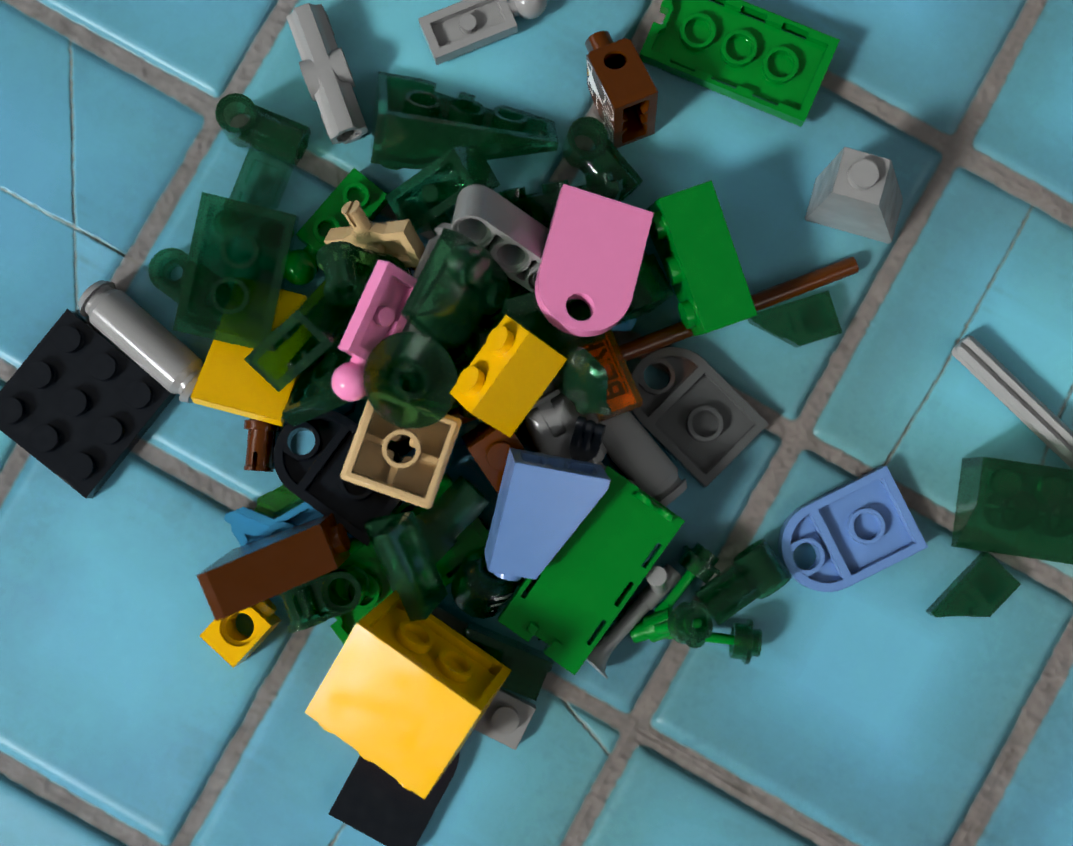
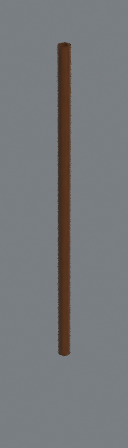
(761, 300)

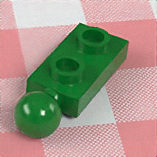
(302, 263)

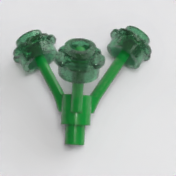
(691, 621)

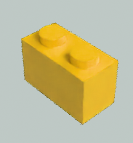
(507, 376)

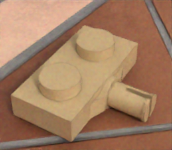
(389, 237)

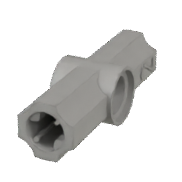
(327, 73)

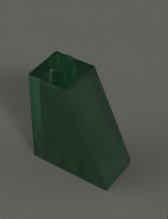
(299, 338)

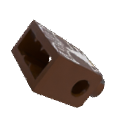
(620, 89)

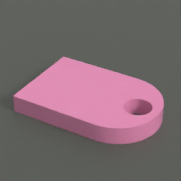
(591, 257)

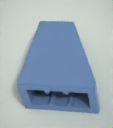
(539, 510)

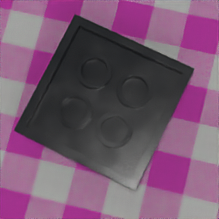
(80, 404)

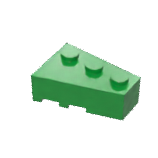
(700, 259)

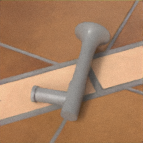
(660, 583)

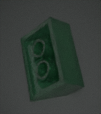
(1015, 509)

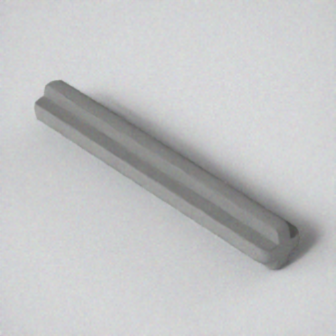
(1016, 397)

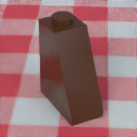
(274, 565)

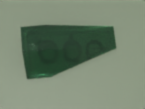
(421, 125)

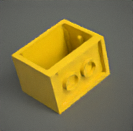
(406, 693)

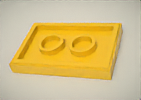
(235, 386)

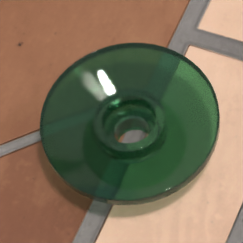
(429, 371)

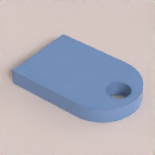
(852, 532)

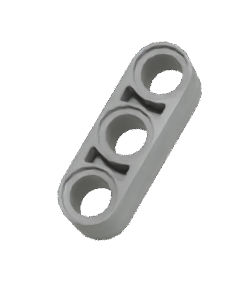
(504, 230)

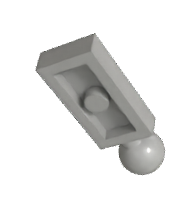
(474, 25)

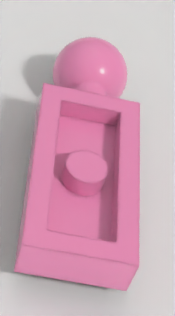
(372, 321)

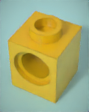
(234, 646)

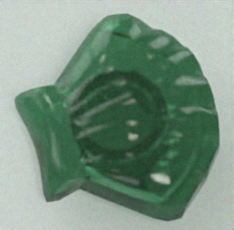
(583, 381)

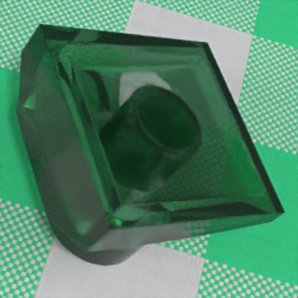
(455, 290)

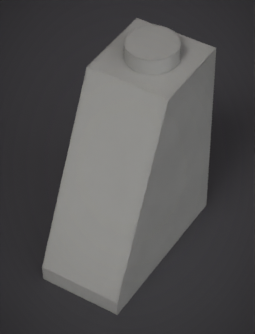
(857, 196)

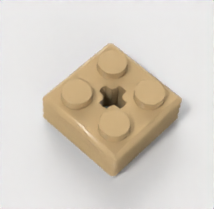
(413, 479)

